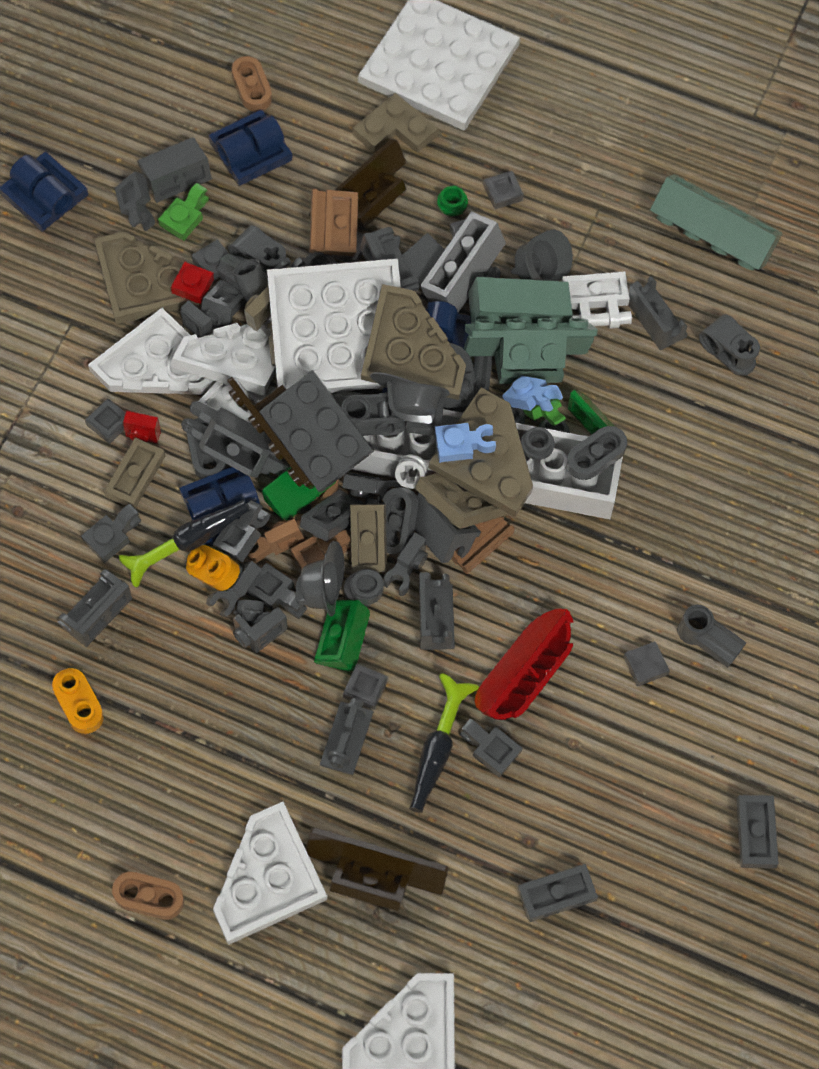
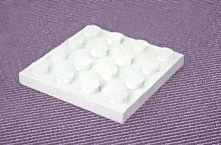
(439, 60)
(326, 320)

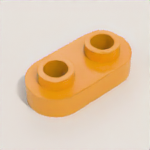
(212, 567)
(76, 699)

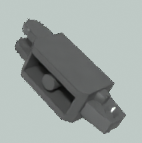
(233, 441)

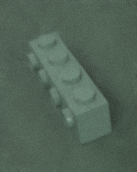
(716, 222)

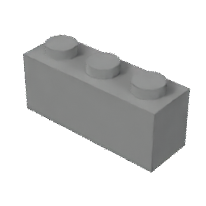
(463, 260)

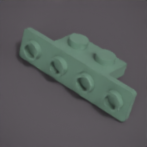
(531, 344)
(491, 347)

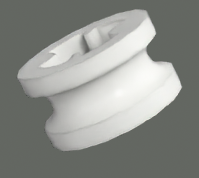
(410, 460)

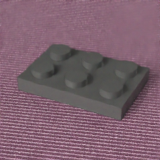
(316, 431)

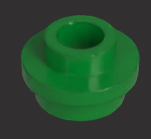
(454, 194)

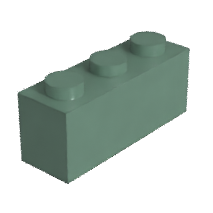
(519, 299)

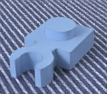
(529, 391)
(458, 442)

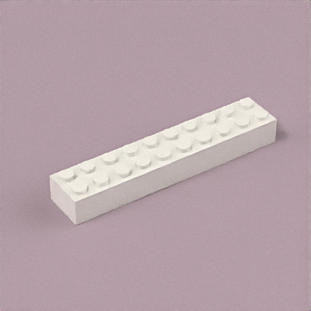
(550, 477)

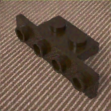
(376, 183)
(242, 398)
(374, 871)

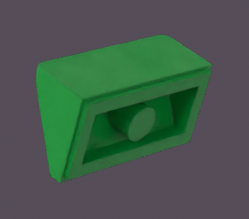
(587, 412)
(287, 497)
(343, 635)

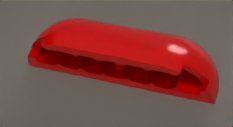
(526, 666)

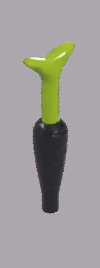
(185, 538)
(439, 743)

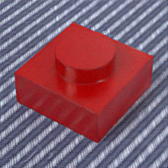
(192, 282)
(141, 427)

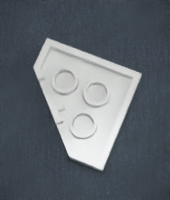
(229, 353)
(144, 361)
(267, 877)
(410, 1030)

